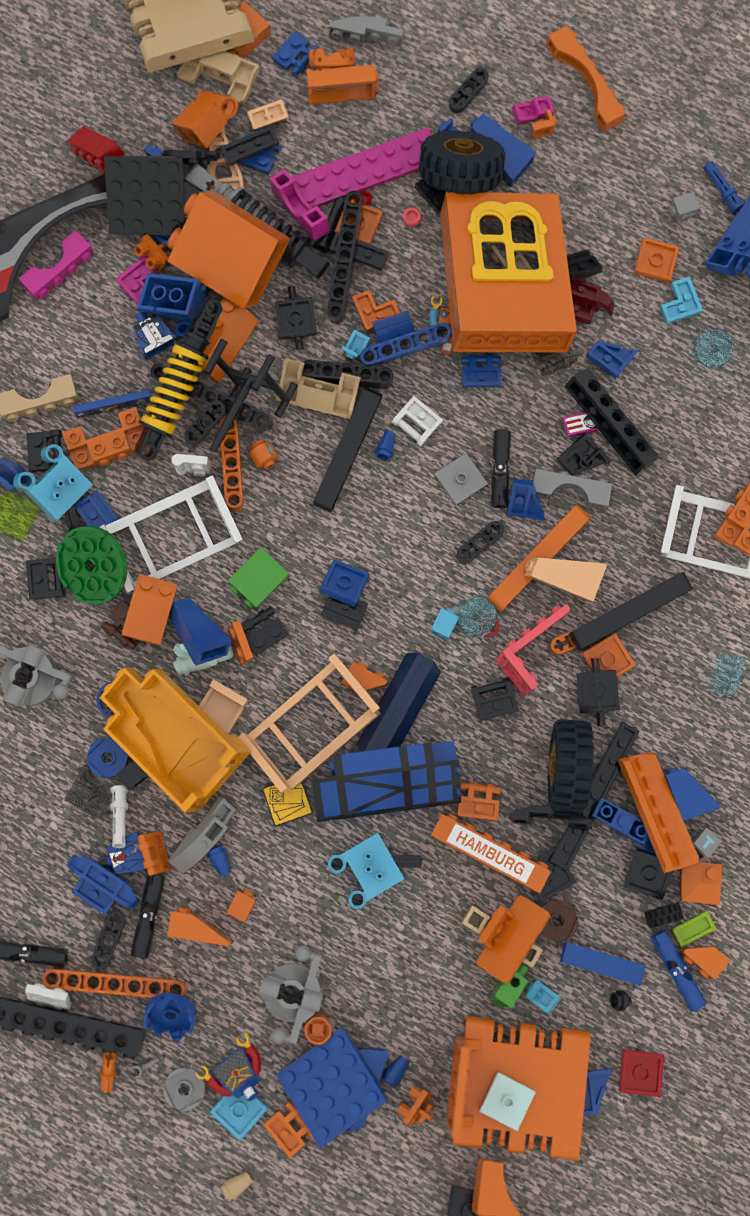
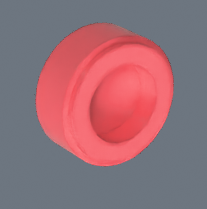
(411, 217)

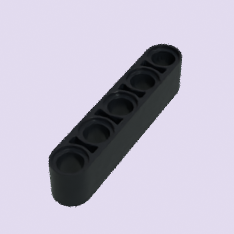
(355, 369)

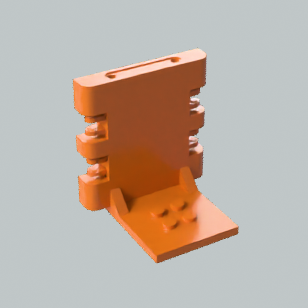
(552, 1072)

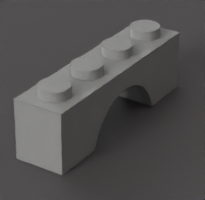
(595, 492)

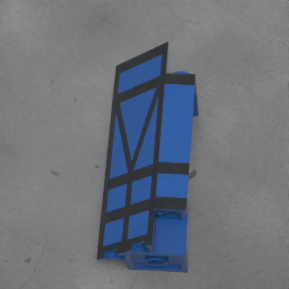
(388, 781)

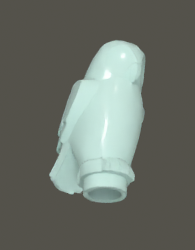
(185, 665)

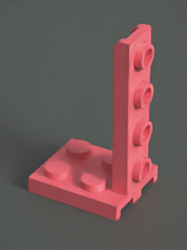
(513, 665)

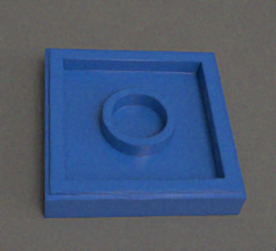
(344, 583)

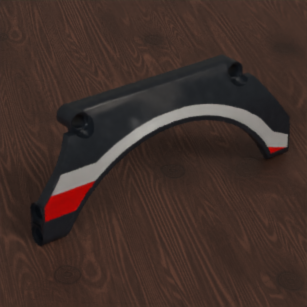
(29, 225)

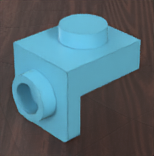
(356, 344)
(542, 996)

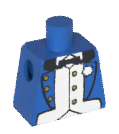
(152, 335)

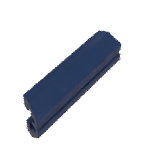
(400, 703)

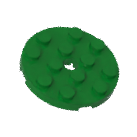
(73, 567)

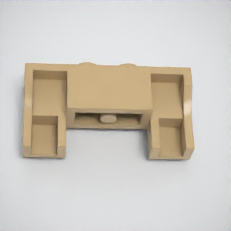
(320, 395)

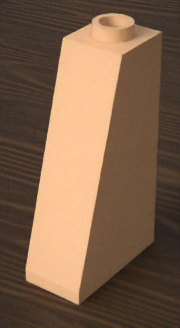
(569, 576)

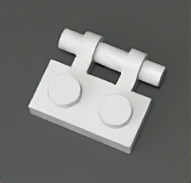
(43, 996)

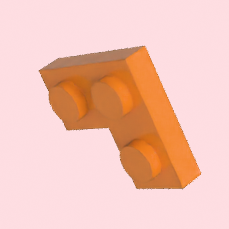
(370, 312)

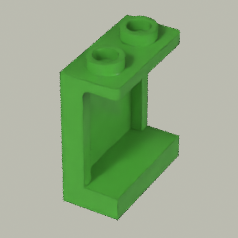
(258, 578)

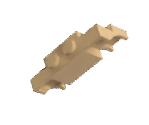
(225, 68)

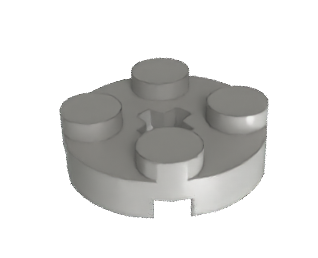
(173, 1084)

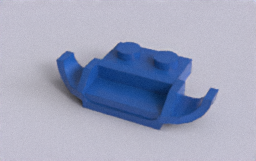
(100, 886)

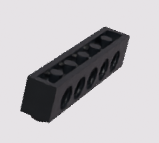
(611, 421)

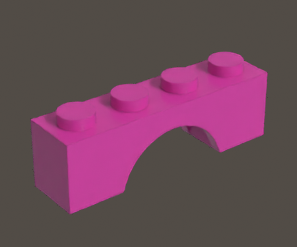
(309, 218)
(41, 281)

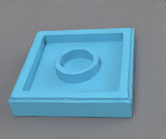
(238, 1114)

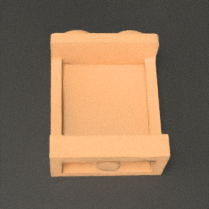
(223, 705)

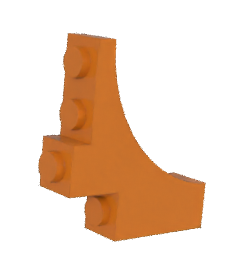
(490, 1192)

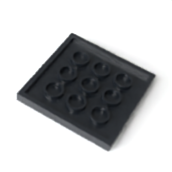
(144, 194)

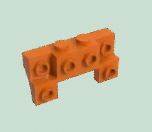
(107, 446)
(737, 522)

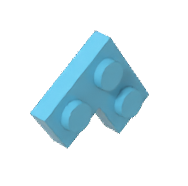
(686, 302)

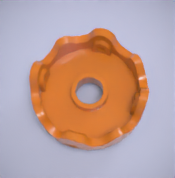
(321, 60)

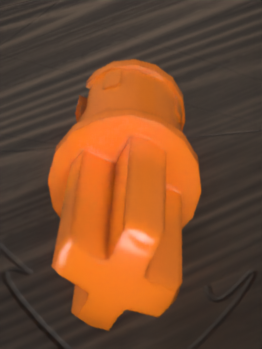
(108, 1072)

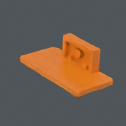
(510, 937)

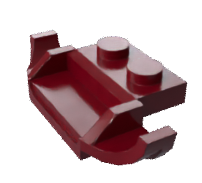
(588, 299)

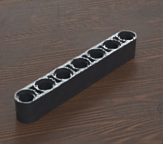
(345, 248)
(202, 396)
(347, 449)
(631, 611)

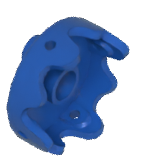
(176, 1023)

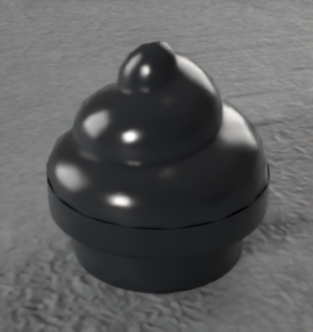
(620, 1000)

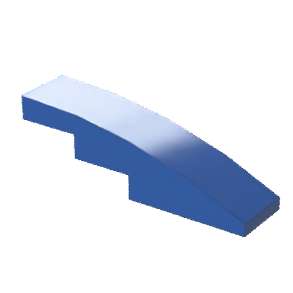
(602, 963)

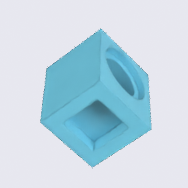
(444, 623)

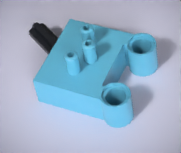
(57, 487)
(374, 867)

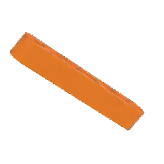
(547, 548)
(104, 983)

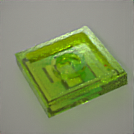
(16, 515)

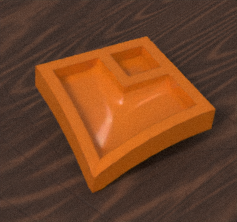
(701, 883)

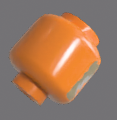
(263, 454)

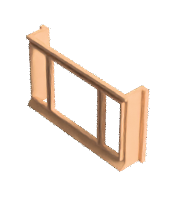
(308, 768)

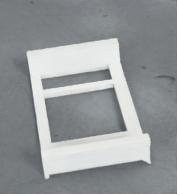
(187, 494)
(700, 501)

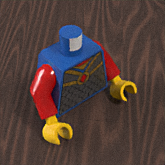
(237, 1072)

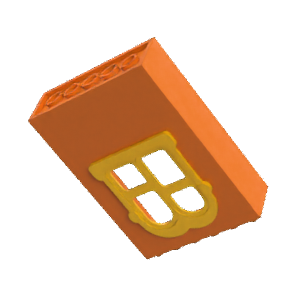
(511, 305)

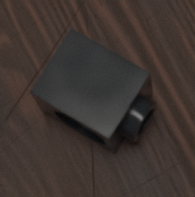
(132, 775)

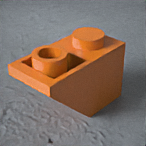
(367, 679)
(707, 959)

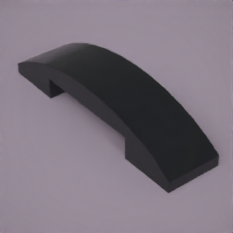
(526, 815)

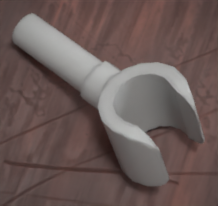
(142, 1067)

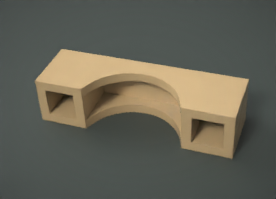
(61, 392)
(477, 920)

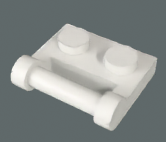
(421, 416)
(190, 463)

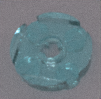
(708, 358)
(486, 622)

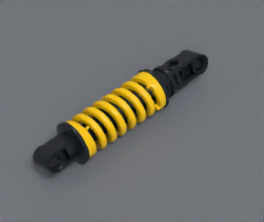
(187, 357)

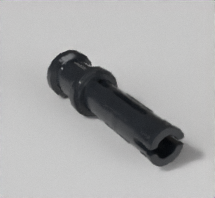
(323, 242)

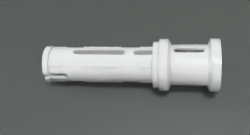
(119, 810)

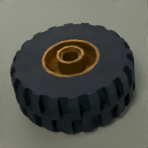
(461, 162)
(570, 765)

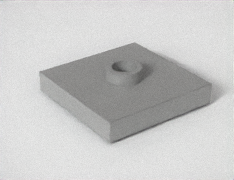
(461, 479)

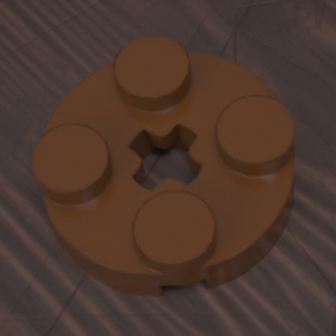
(569, 919)

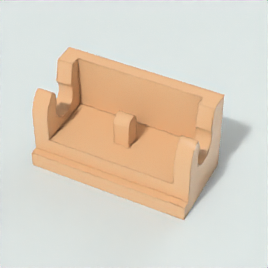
(267, 115)

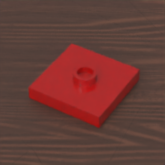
(641, 1073)

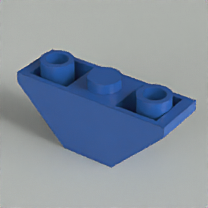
(620, 821)

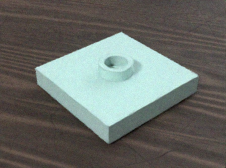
(507, 1101)

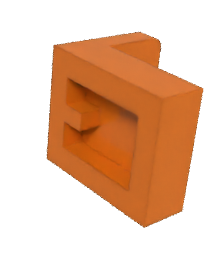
(543, 128)

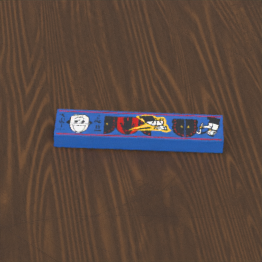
(112, 404)

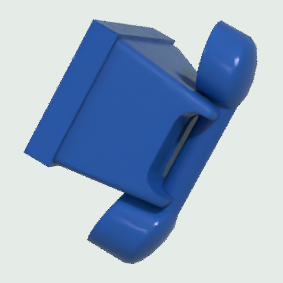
(172, 298)

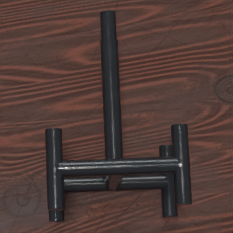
(243, 383)

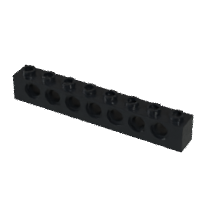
(134, 1035)

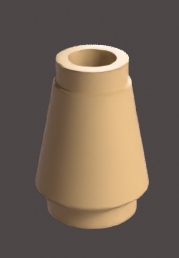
(236, 1185)

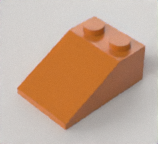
(149, 609)
(193, 927)

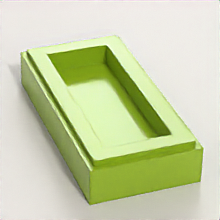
(693, 929)

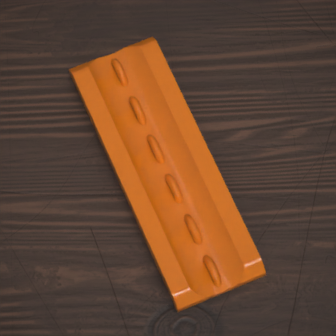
(659, 812)

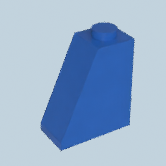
(689, 794)

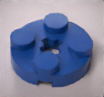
(96, 758)

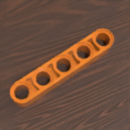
(235, 472)

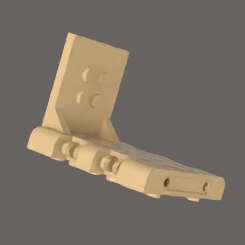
(186, 29)

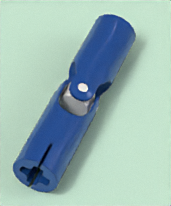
(683, 979)

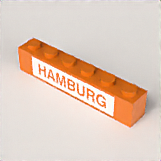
(490, 853)

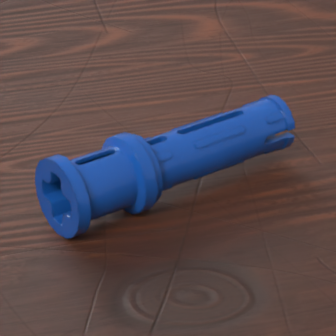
(729, 194)

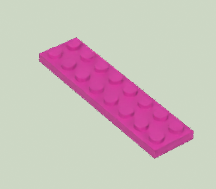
(362, 169)

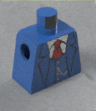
(125, 859)

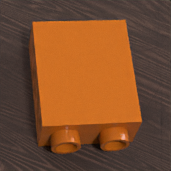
(226, 248)

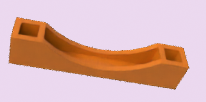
(567, 49)

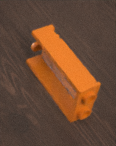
(342, 84)

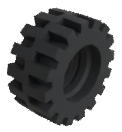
(664, 915)

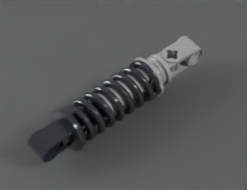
(297, 248)

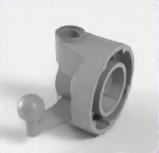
(43, 681)
(303, 979)

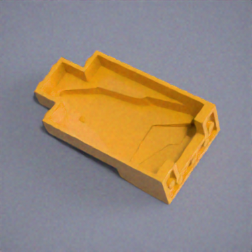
(171, 737)

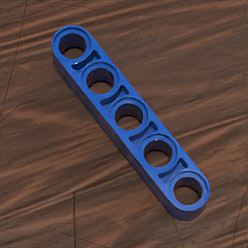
(416, 346)

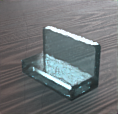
(727, 674)

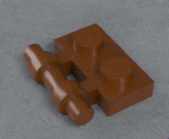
(119, 615)

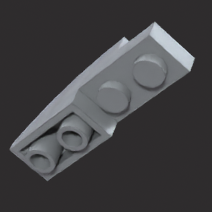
(361, 27)
(204, 837)

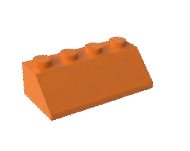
(233, 326)

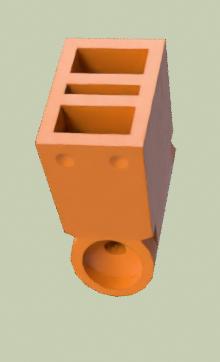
(205, 118)

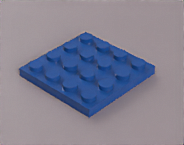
(332, 1087)

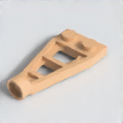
(236, 179)

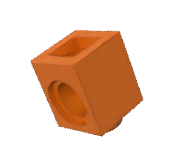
(242, 905)

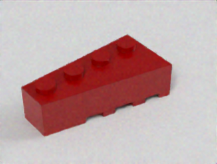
(93, 147)

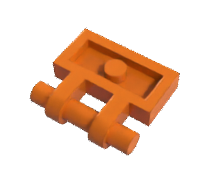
(240, 643)
(478, 807)
(154, 853)
(284, 1133)

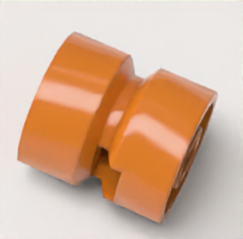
(317, 1029)

